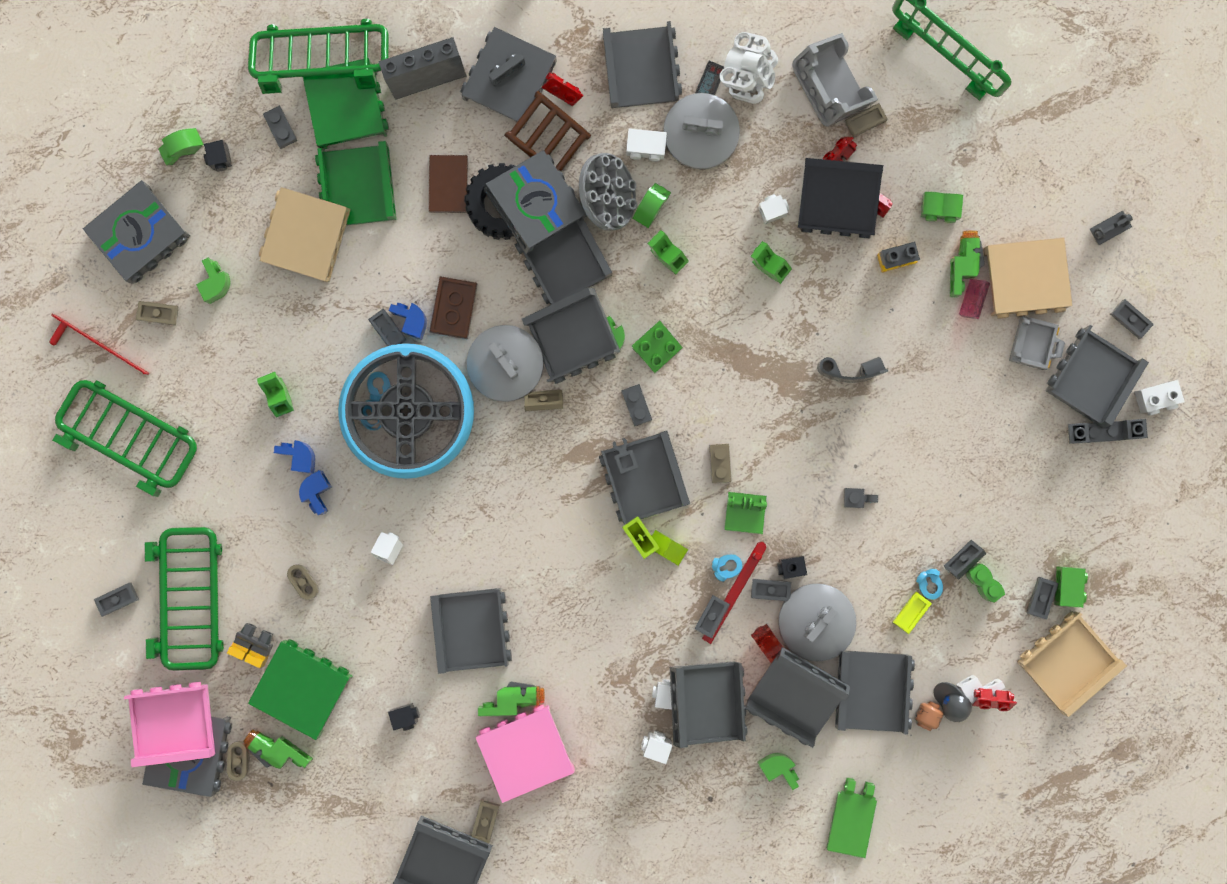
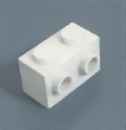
(646, 144)
(1159, 397)
(656, 746)

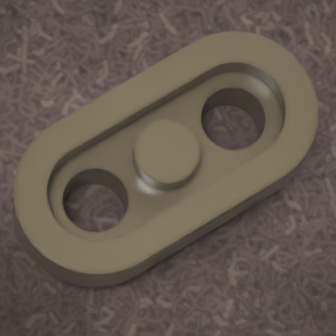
(302, 582)
(237, 760)

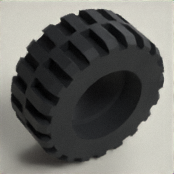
(475, 203)

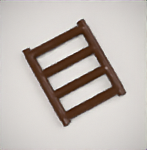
(554, 110)

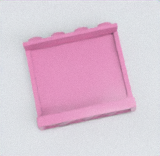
(171, 724)
(524, 753)

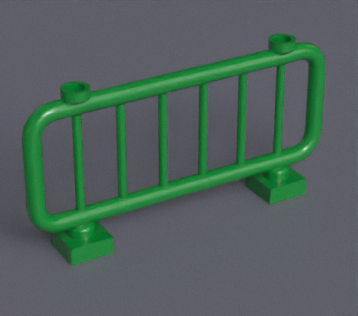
(363, 74)
(979, 85)
(71, 434)
(153, 646)

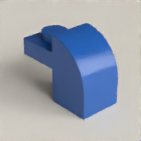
(415, 319)
(303, 456)
(312, 488)

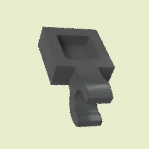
(855, 498)

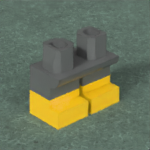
(898, 257)
(251, 648)

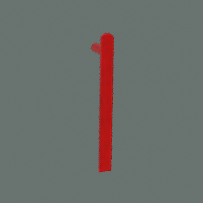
(62, 327)
(740, 582)

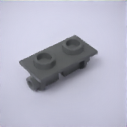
(1111, 227)

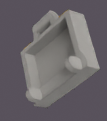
(1035, 343)

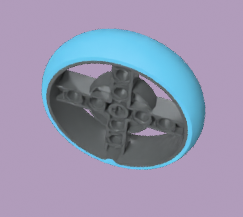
(353, 410)

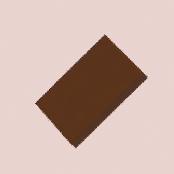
(447, 183)
(453, 307)

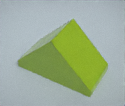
(640, 537)
(668, 548)

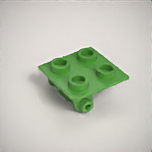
(657, 346)
(745, 512)

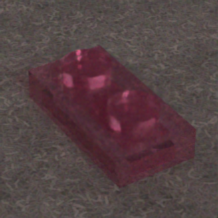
(974, 298)

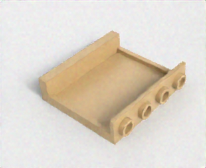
(304, 234)
(1029, 277)
(1071, 663)

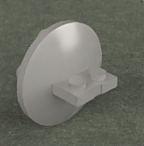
(701, 131)
(606, 191)
(505, 363)
(817, 622)

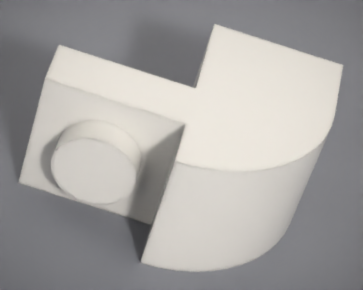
(971, 683)

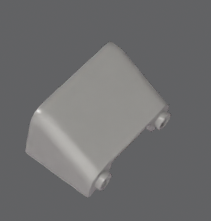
(829, 80)

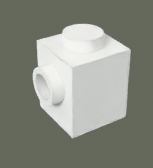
(773, 208)
(387, 548)
(662, 694)

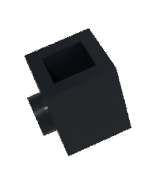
(217, 155)
(792, 567)
(404, 717)

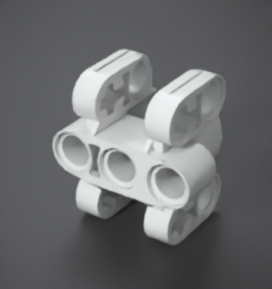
(750, 68)

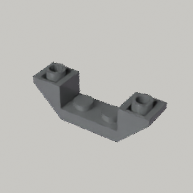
(1118, 431)

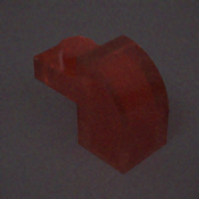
(767, 642)

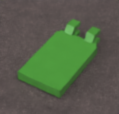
(852, 820)

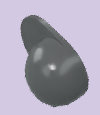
(954, 703)

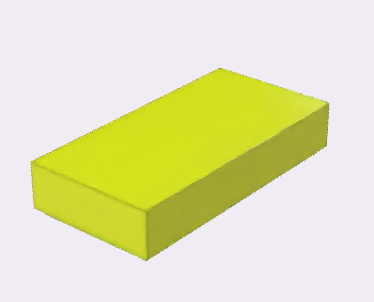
(912, 612)

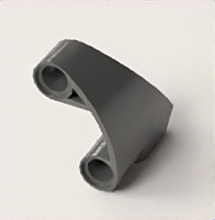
(867, 370)

